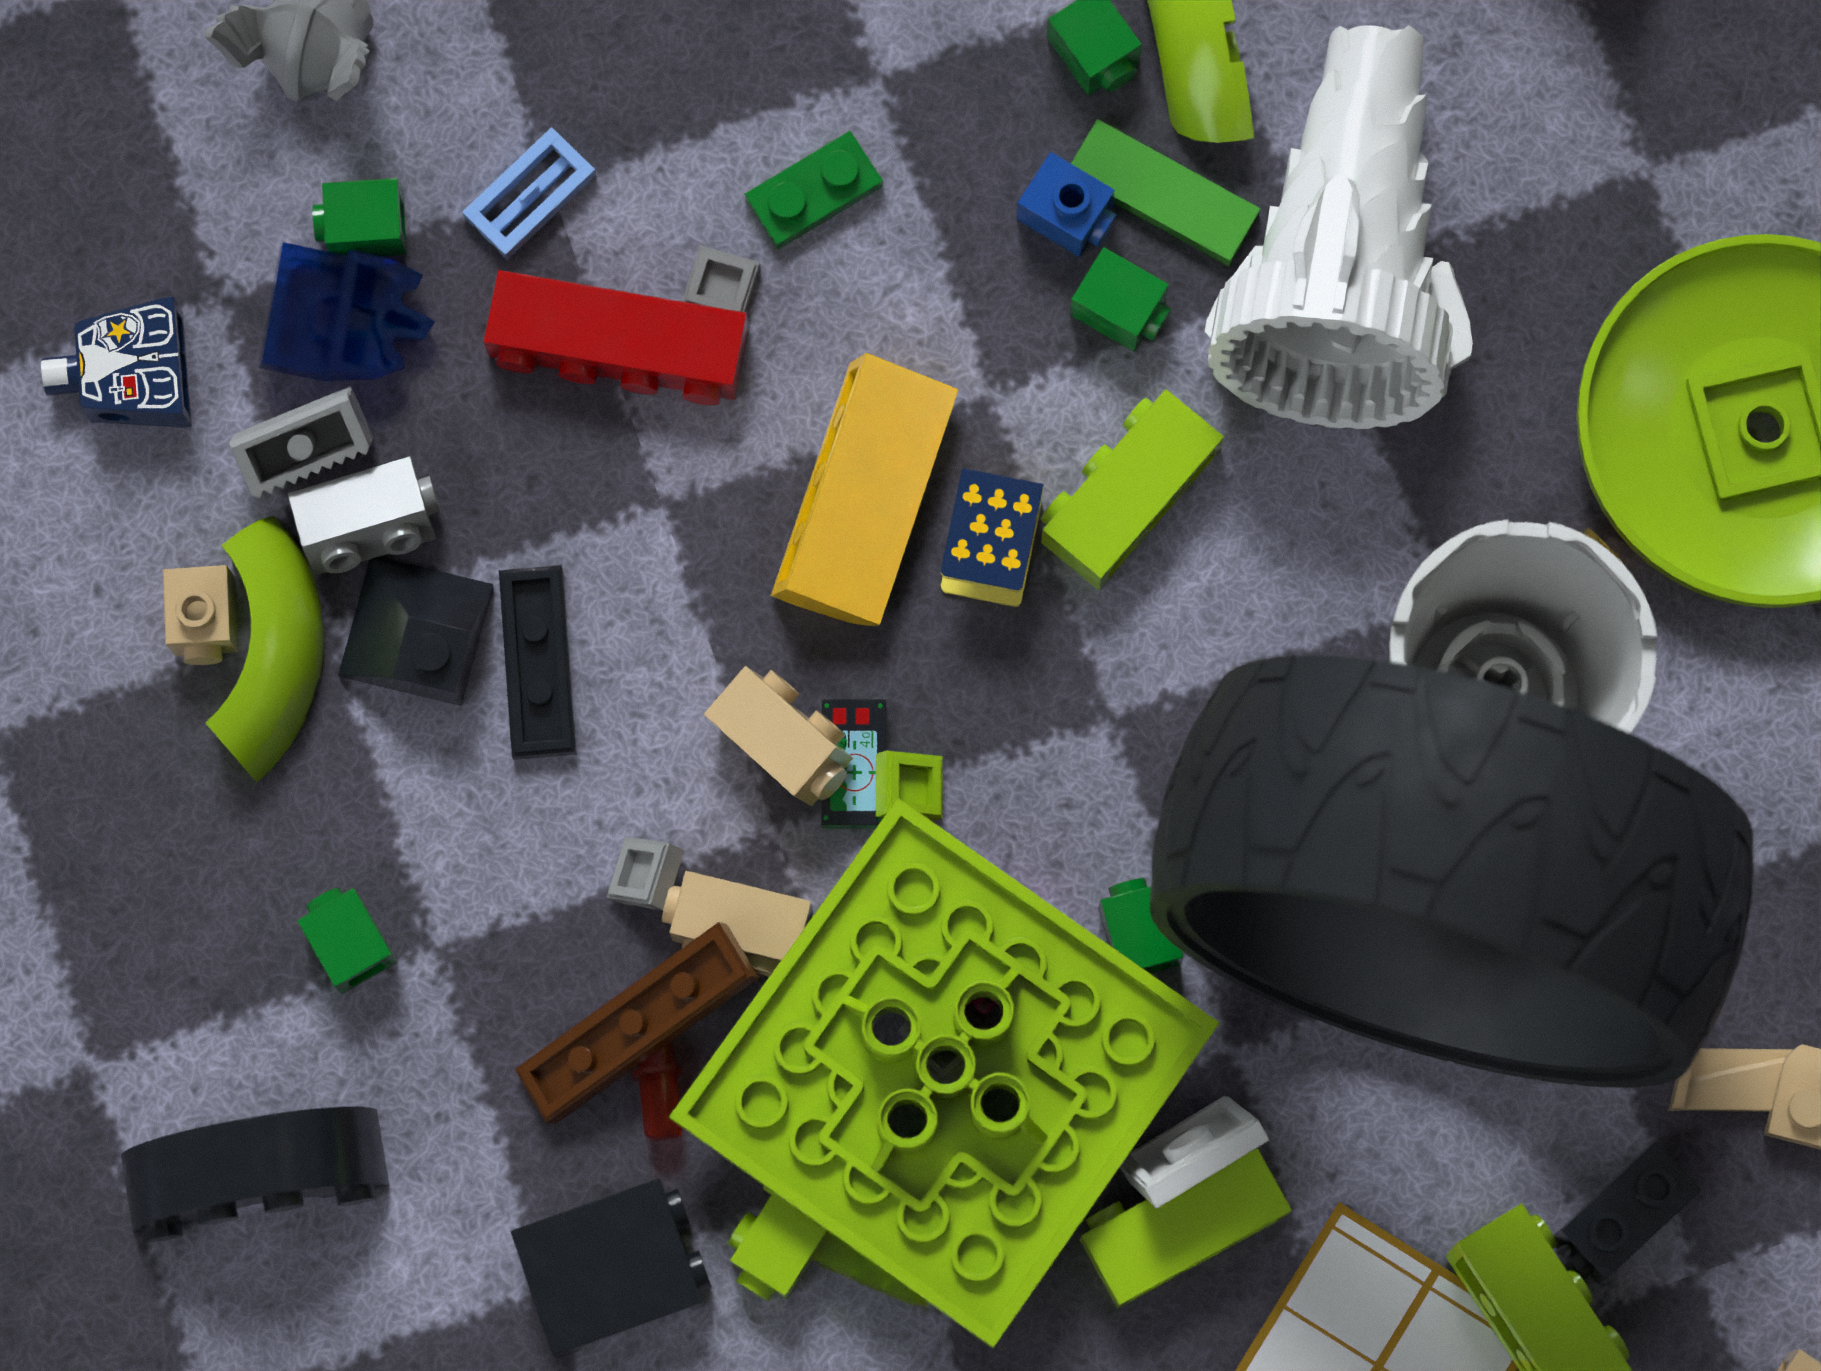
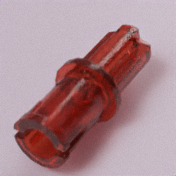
(659, 1093)

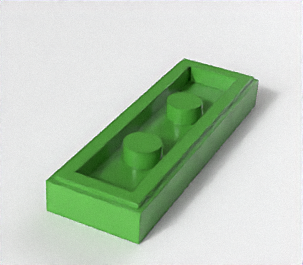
(1167, 193)

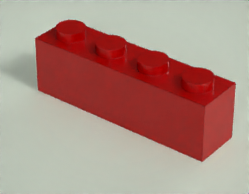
(616, 336)

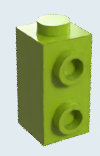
(774, 1248)

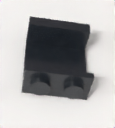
(610, 1266)

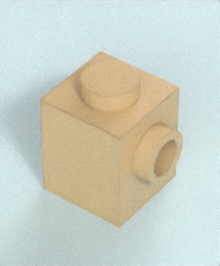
(200, 613)

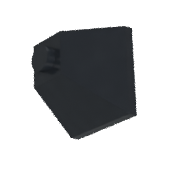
(416, 630)

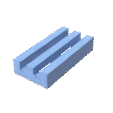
(543, 213)

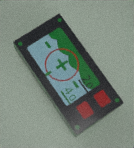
(865, 736)

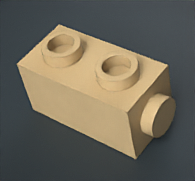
(780, 737)
(758, 918)

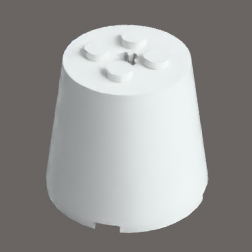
(1535, 613)

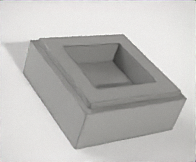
(721, 280)
(645, 873)

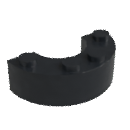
(253, 1161)

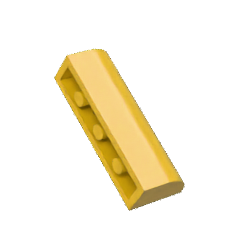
(864, 491)

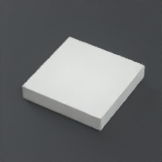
(1192, 1150)

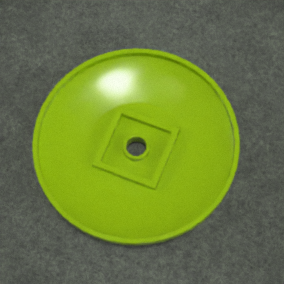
(1668, 410)

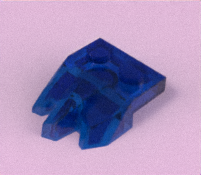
(339, 315)

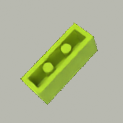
(1129, 487)
(1153, 1245)
(1532, 1299)

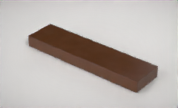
(636, 1023)

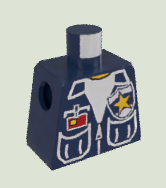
(127, 367)

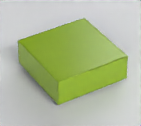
(911, 778)

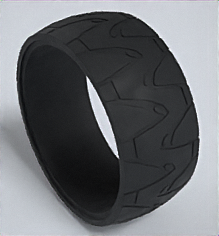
(1454, 870)

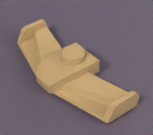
(1760, 1081)

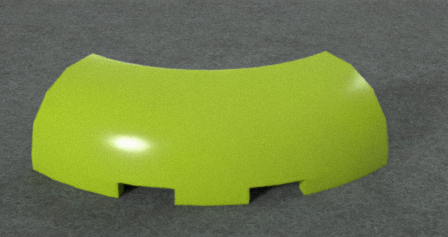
(1202, 69)
(283, 650)

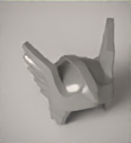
(300, 42)

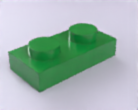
(813, 190)

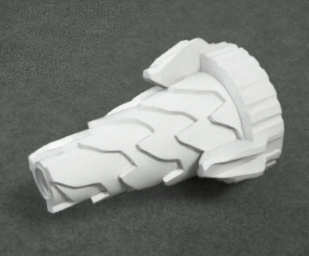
(1339, 304)

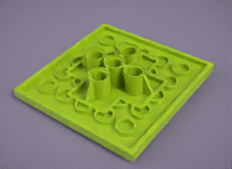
(971, 1202)

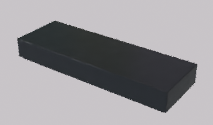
(537, 662)

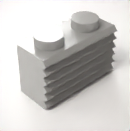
(301, 442)

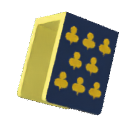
(991, 537)

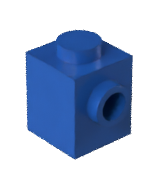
(1067, 206)

